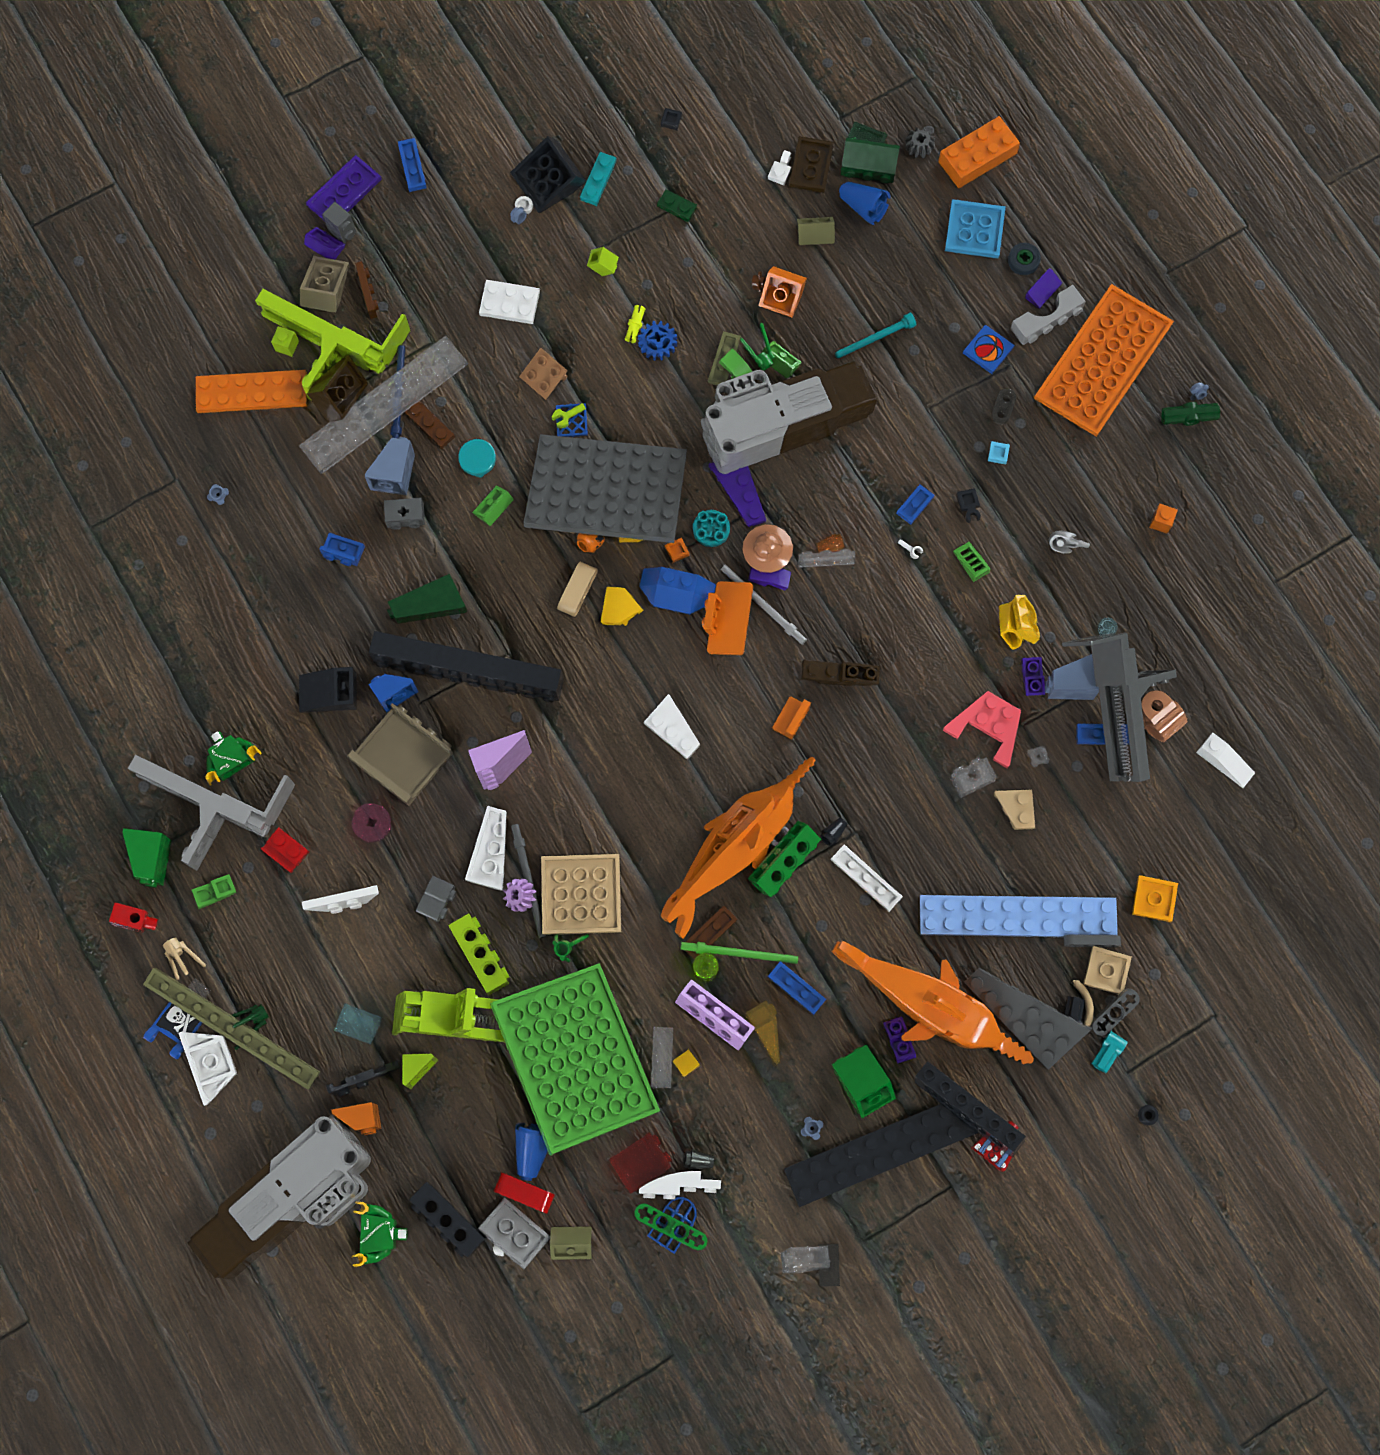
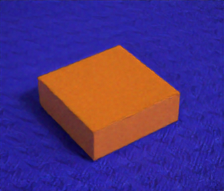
(677, 550)

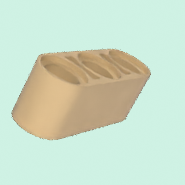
(577, 589)

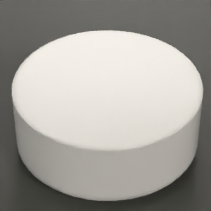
(524, 202)

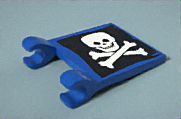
(171, 1023)

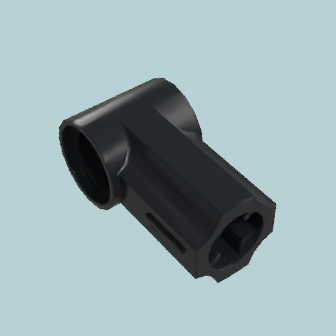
(1074, 1008)

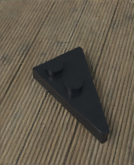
(361, 1080)

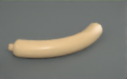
(1088, 1002)

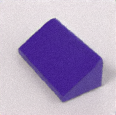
(323, 243)
(1043, 288)

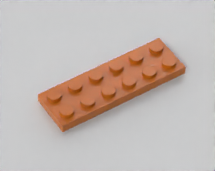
(250, 391)

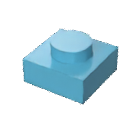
(998, 452)

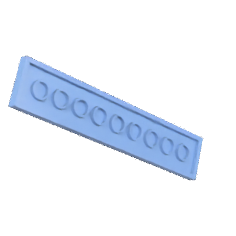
(1017, 916)

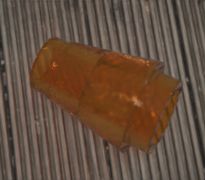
(833, 543)

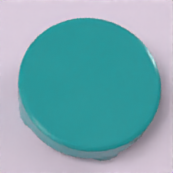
(477, 457)
(711, 528)

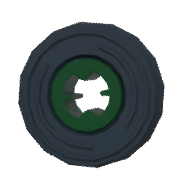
(1016, 262)

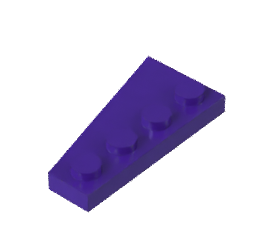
(742, 492)

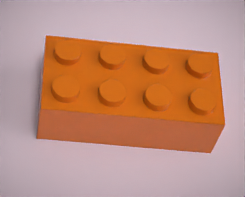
(979, 152)

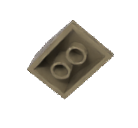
(323, 284)

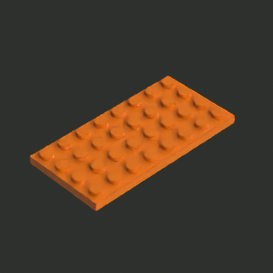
(1103, 360)

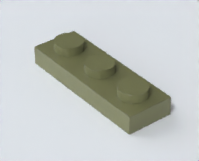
(718, 372)

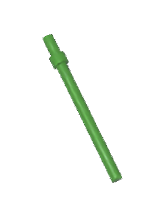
(701, 948)

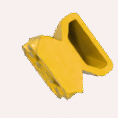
(1018, 622)

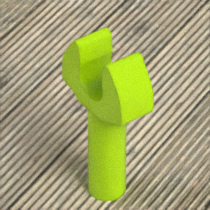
(566, 415)

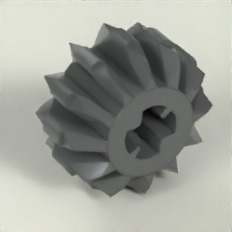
(920, 142)

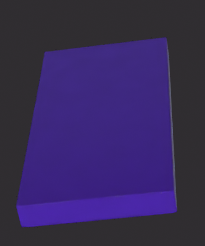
(345, 187)

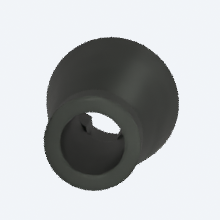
(697, 1160)

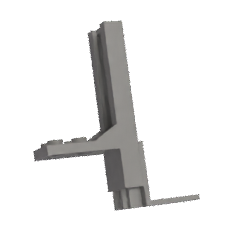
(213, 807)

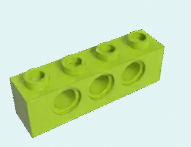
(460, 929)

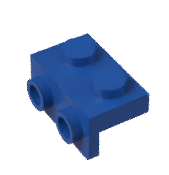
(342, 549)

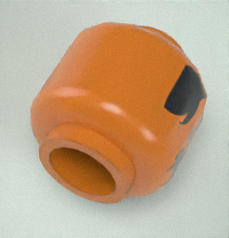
(589, 542)

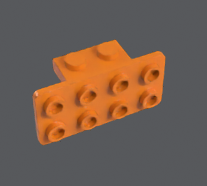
(727, 617)

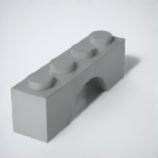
(1029, 326)

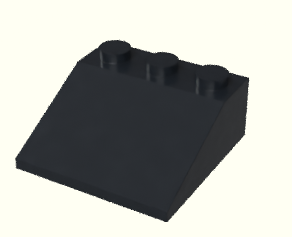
(547, 175)

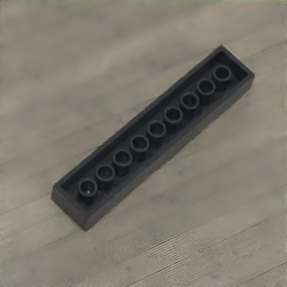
(466, 666)

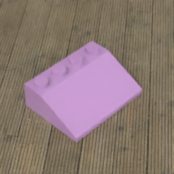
(499, 758)

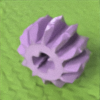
(519, 895)

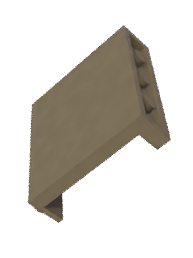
(402, 754)

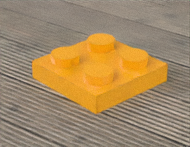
(1155, 898)

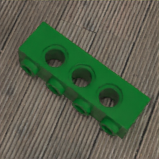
(774, 861)

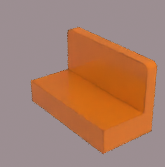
(791, 717)

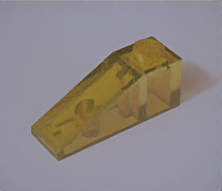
(765, 1025)

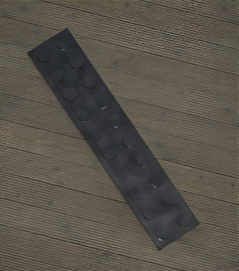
(876, 1153)

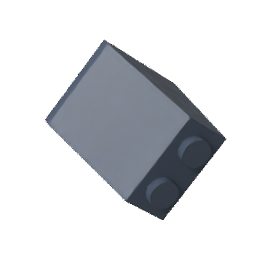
(392, 467)
(1073, 681)

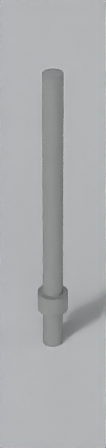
(789, 628)

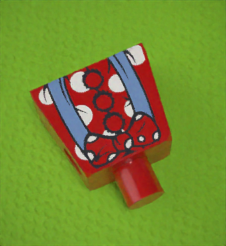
(123, 917)
(992, 1153)

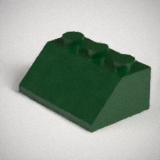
(869, 160)

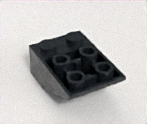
(328, 690)

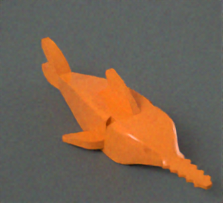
(735, 841)
(934, 1004)

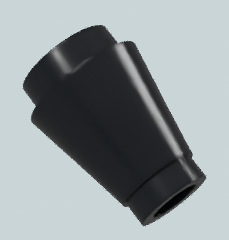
(833, 832)

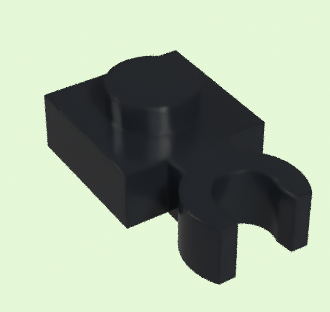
(969, 502)

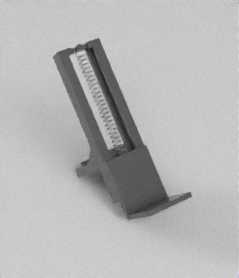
(1114, 672)

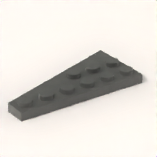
(1033, 1022)

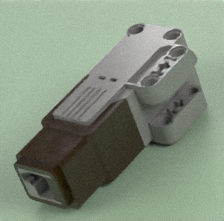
(776, 418)
(299, 1184)

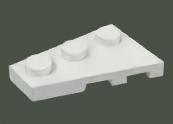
(672, 728)

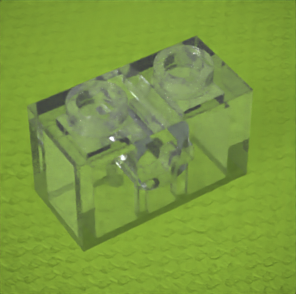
(984, 776)

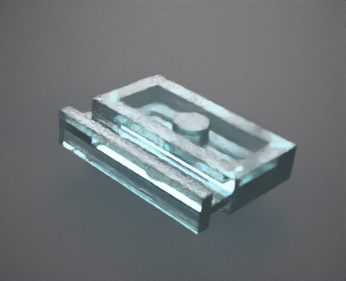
(358, 1024)

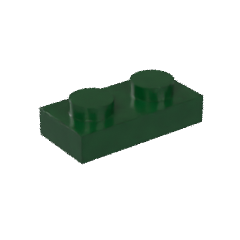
(677, 205)

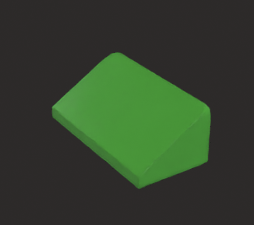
(784, 361)
(493, 505)

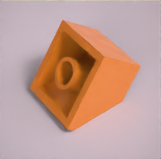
(782, 291)
(360, 1117)

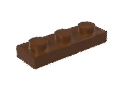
(367, 289)
(430, 424)
(713, 929)

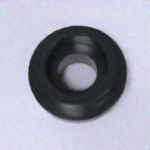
(1154, 1115)

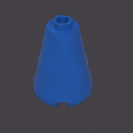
(865, 200)
(529, 1150)

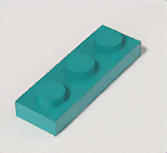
(598, 178)

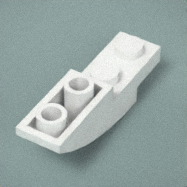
(670, 1185)

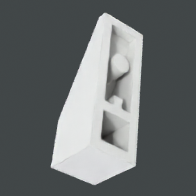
(1226, 760)

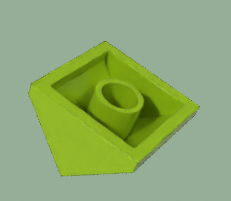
(415, 1067)

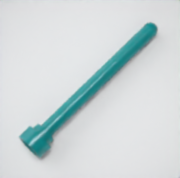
(907, 321)

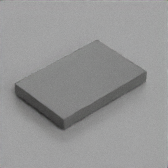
(514, 1233)

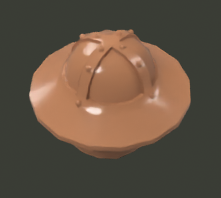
(767, 548)

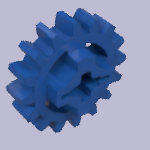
(658, 332)

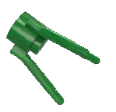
(763, 360)
(564, 947)

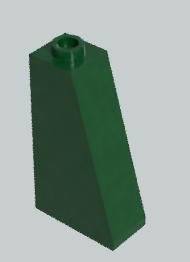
(429, 601)

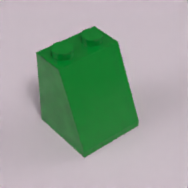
(147, 855)
(864, 1081)

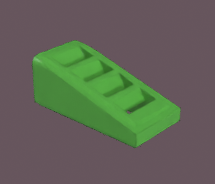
(985, 569)

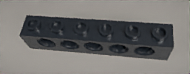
(970, 1109)

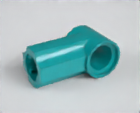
(1111, 1048)

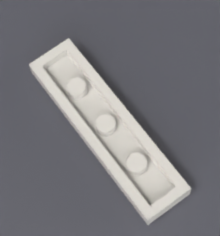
(866, 878)

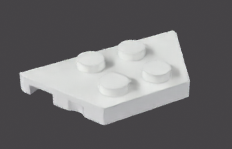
(337, 902)
(209, 1063)

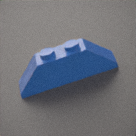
(675, 589)

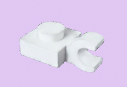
(780, 171)

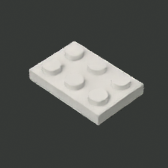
(509, 301)

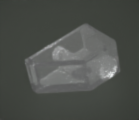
(804, 1259)

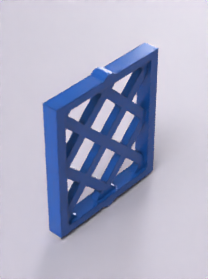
(572, 432)

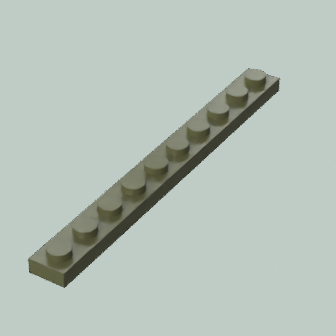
(222, 1023)

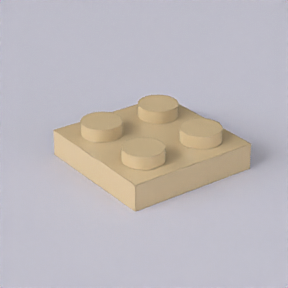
(1107, 970)

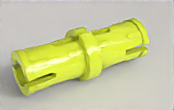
(635, 324)

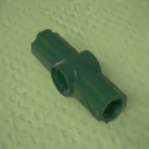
(1190, 413)

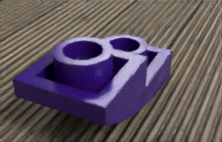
(778, 579)
(1033, 676)
(902, 1049)

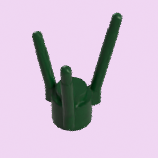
(256, 1014)

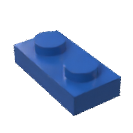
(915, 504)

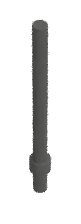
(519, 844)

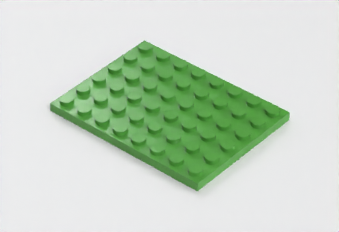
(574, 1058)

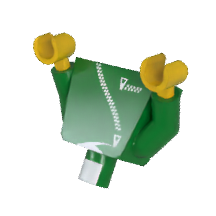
(228, 756)
(377, 1234)

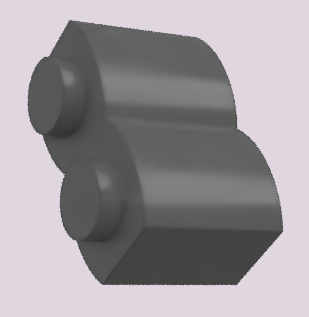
(436, 898)

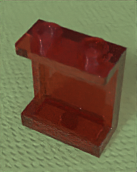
(641, 1162)

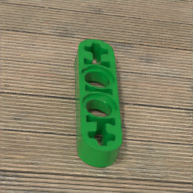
(672, 1224)

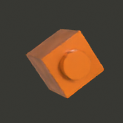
(1163, 518)

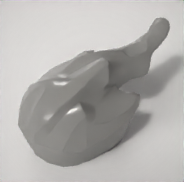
(1063, 540)

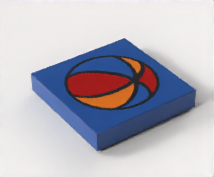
(988, 349)

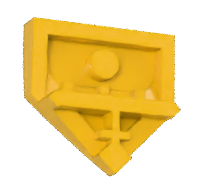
(619, 607)

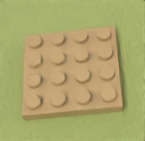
(581, 894)

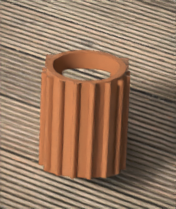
(1167, 718)

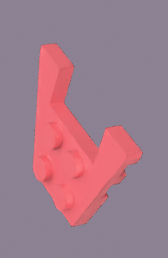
(995, 719)

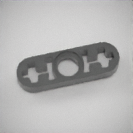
(1100, 941)
(1121, 997)

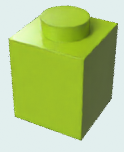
(602, 261)
(285, 341)

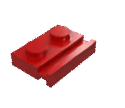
(285, 850)

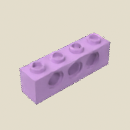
(714, 1014)

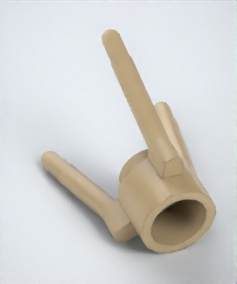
(174, 950)

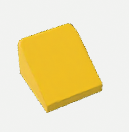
(686, 1063)

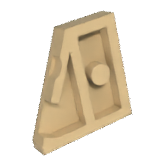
(1018, 807)

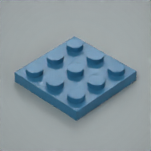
(975, 228)

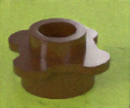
(758, 282)

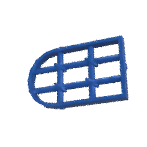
(673, 1213)

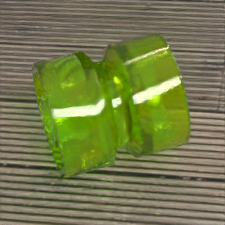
(705, 967)

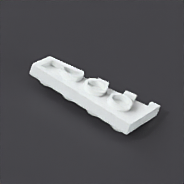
(489, 852)

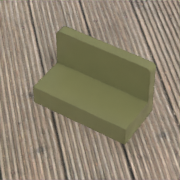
(816, 231)
(570, 1243)

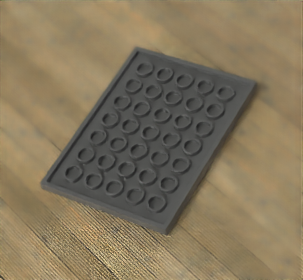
(606, 488)

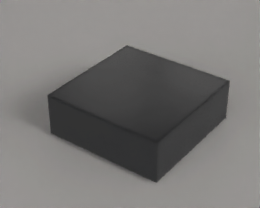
(671, 119)

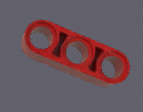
(524, 1193)

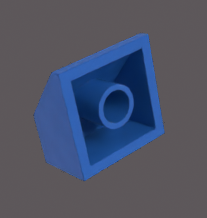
(392, 689)

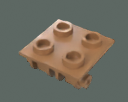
(543, 373)

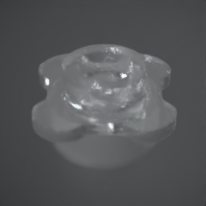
(1041, 750)

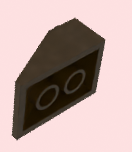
(338, 390)

